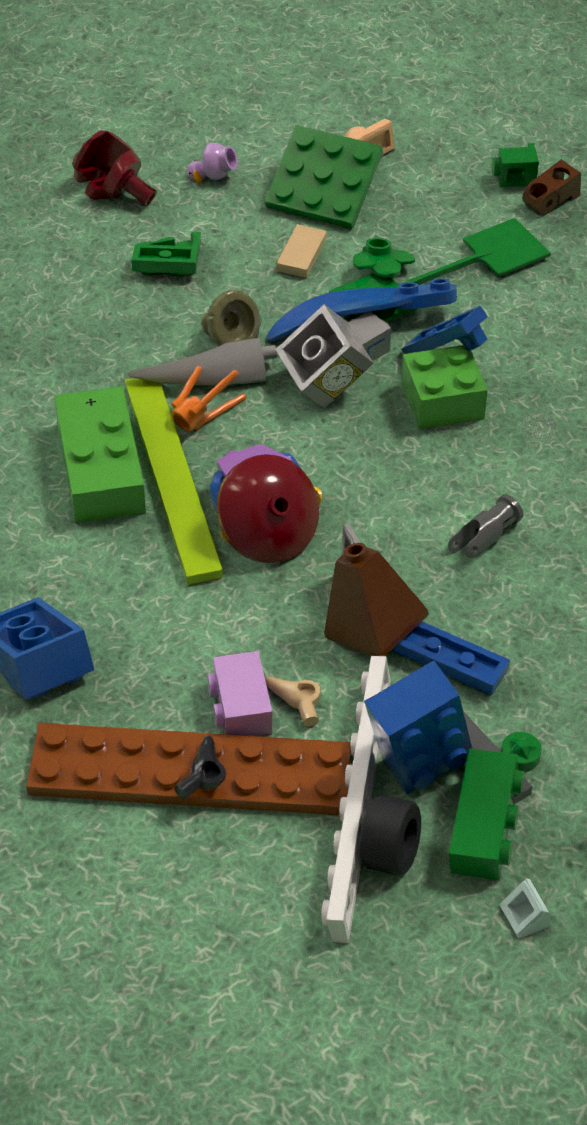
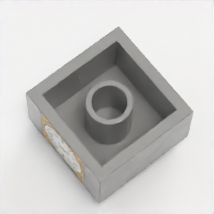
(324, 356)

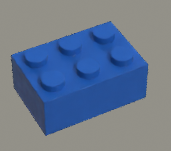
(420, 727)

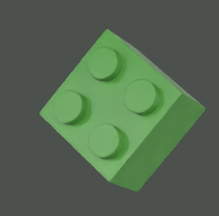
(444, 386)

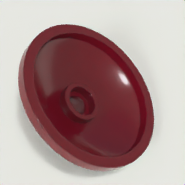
(249, 512)

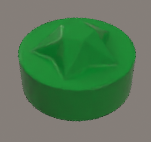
(526, 747)

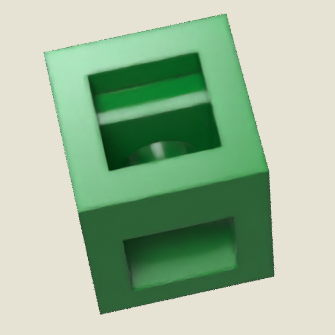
(515, 166)

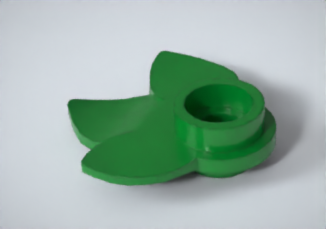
(382, 258)

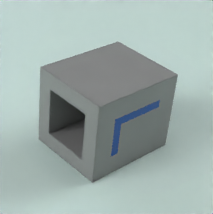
(372, 333)

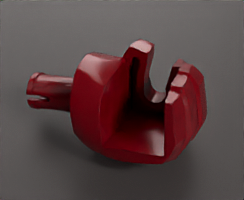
(110, 169)

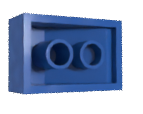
(41, 649)

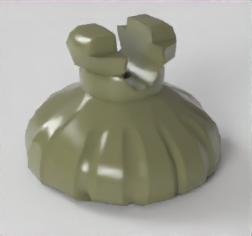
(232, 318)

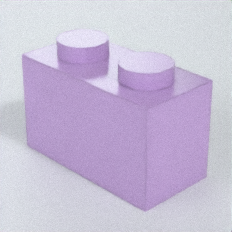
(241, 695)

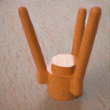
(189, 412)

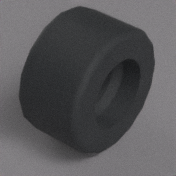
(390, 835)

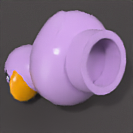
(215, 163)

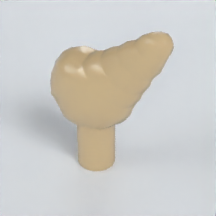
(299, 695)

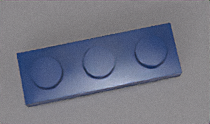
(454, 657)

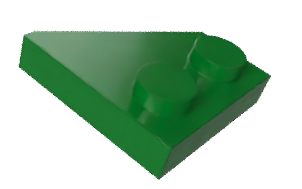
(167, 256)

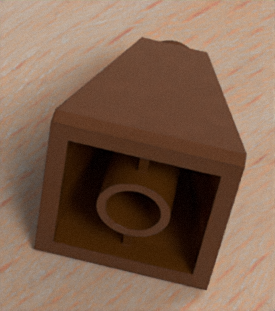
(370, 603)

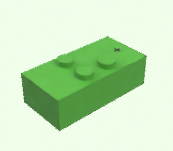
(100, 454)

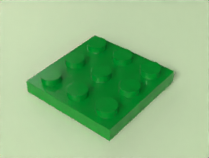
(324, 176)

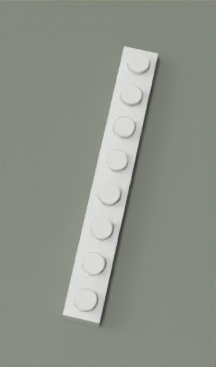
(360, 781)

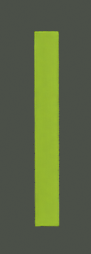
(174, 482)

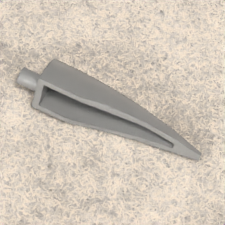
(216, 364)

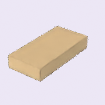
(301, 251)

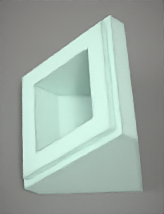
(525, 910)

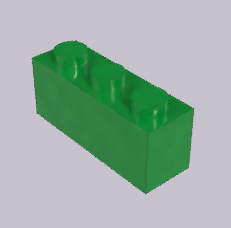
(486, 814)

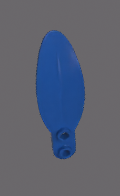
(355, 301)

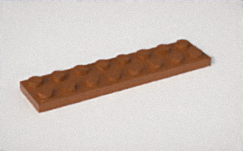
(149, 764)

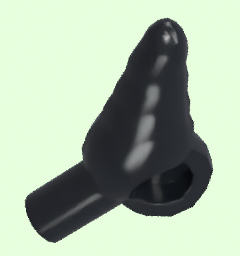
(204, 772)

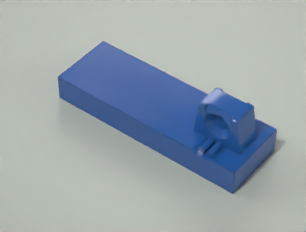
(462, 327)

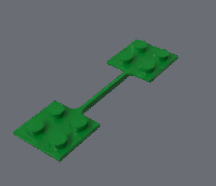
(499, 247)

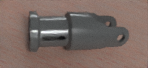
(486, 527)

